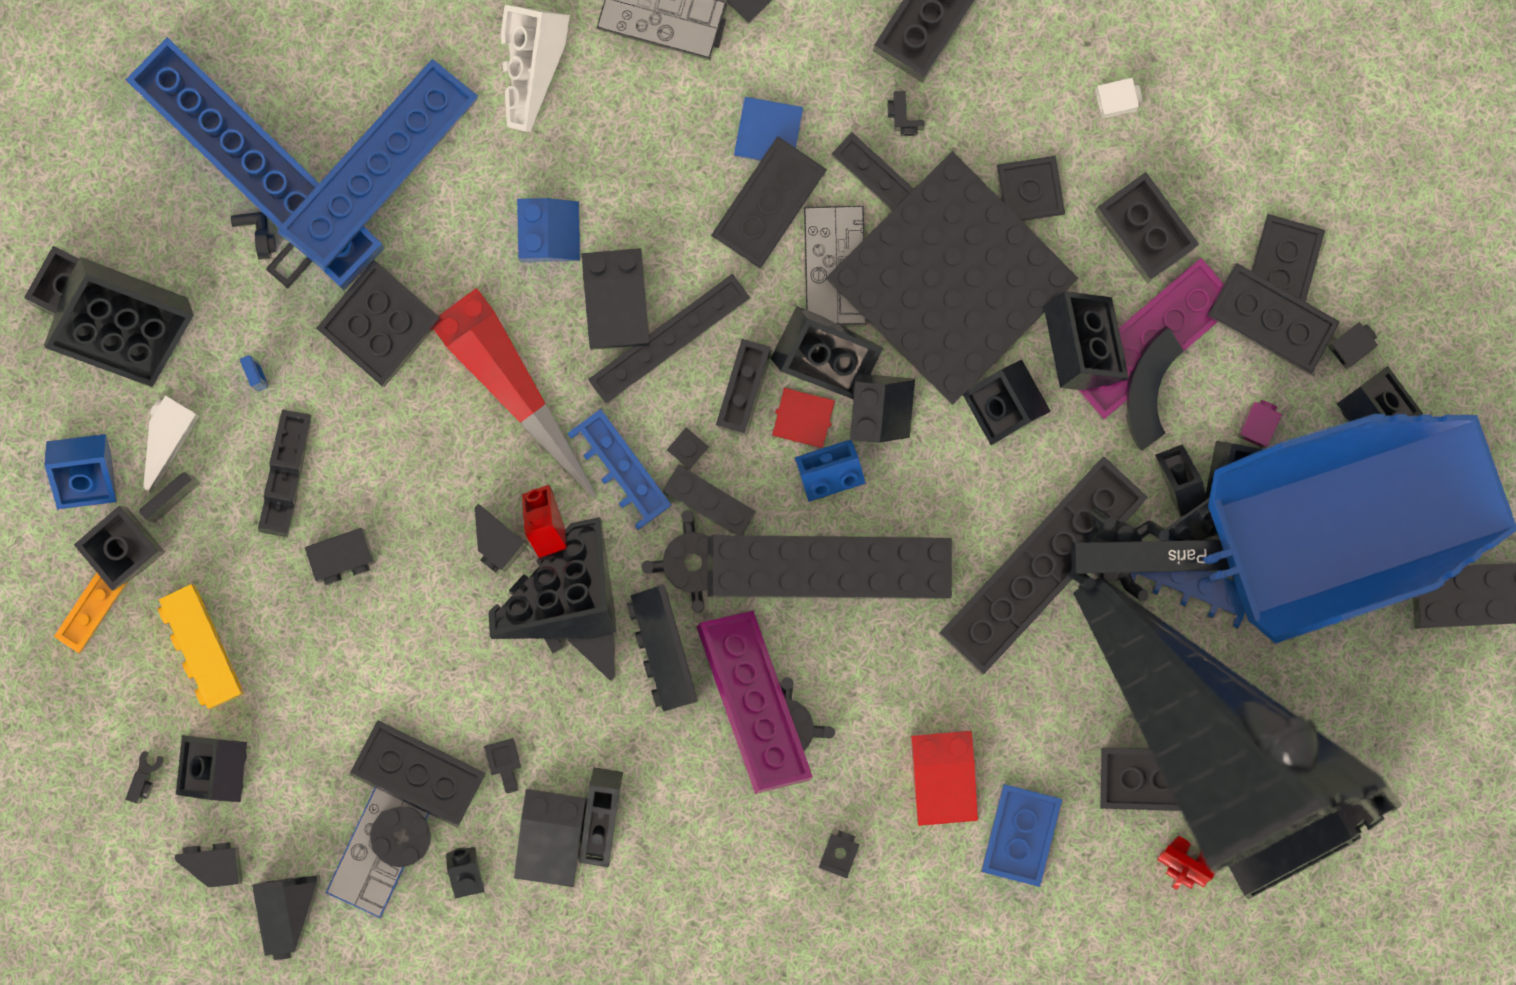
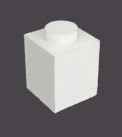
(1118, 98)

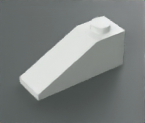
(166, 435)

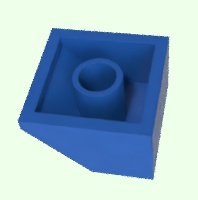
(548, 230)
(80, 471)

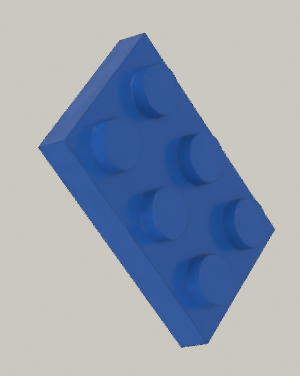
(1021, 835)

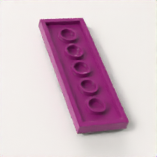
(1181, 308)
(754, 702)

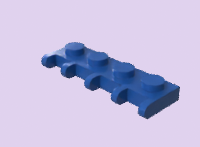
(623, 467)
(1197, 584)

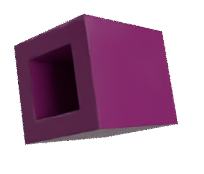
(1260, 423)

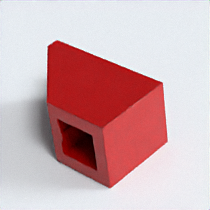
(543, 521)

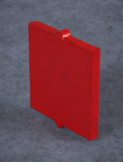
(803, 418)

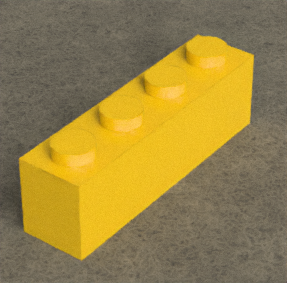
(201, 647)

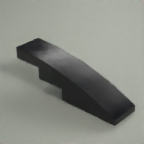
(284, 473)

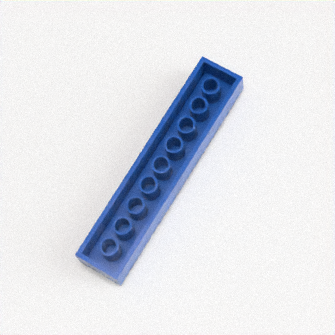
(238, 147)

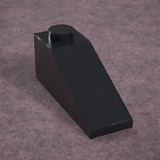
(600, 816)

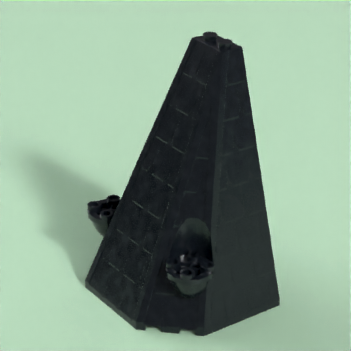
(1241, 766)

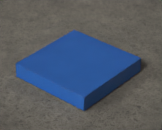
(762, 123)

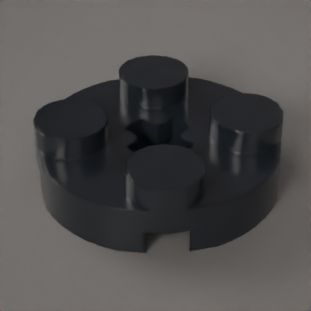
(384, 844)

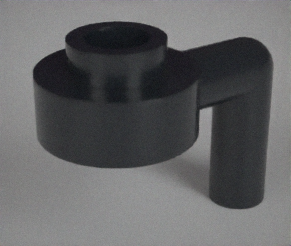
(264, 242)

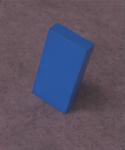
(254, 373)

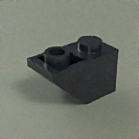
(212, 867)

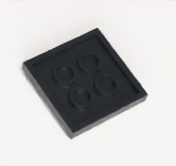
(379, 323)

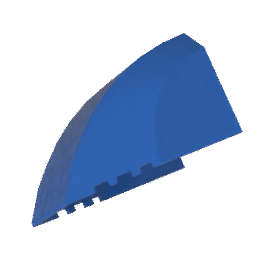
(1356, 518)

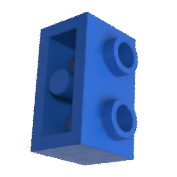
(830, 471)

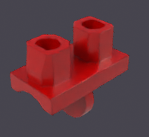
(1184, 868)

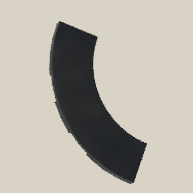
(1145, 384)

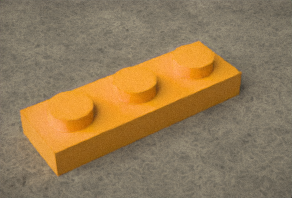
(87, 614)

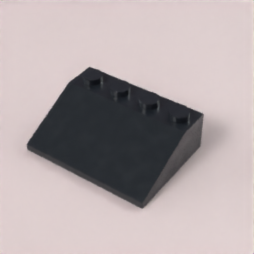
(117, 322)

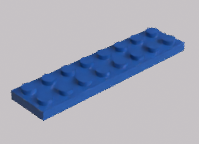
(377, 164)

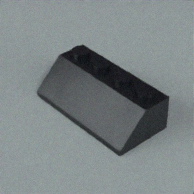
(663, 648)

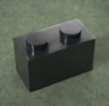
(339, 556)

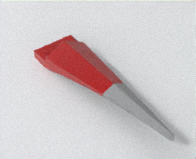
(483, 347)

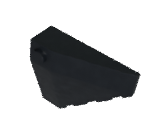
(564, 595)

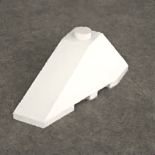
(535, 48)

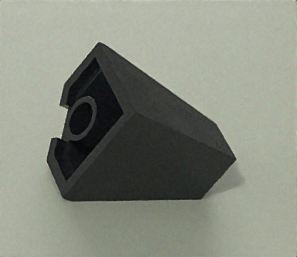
(284, 912)

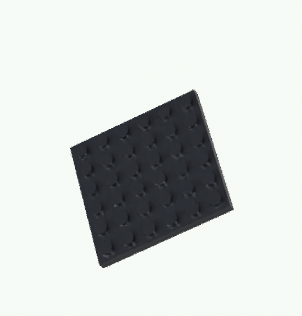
(951, 278)

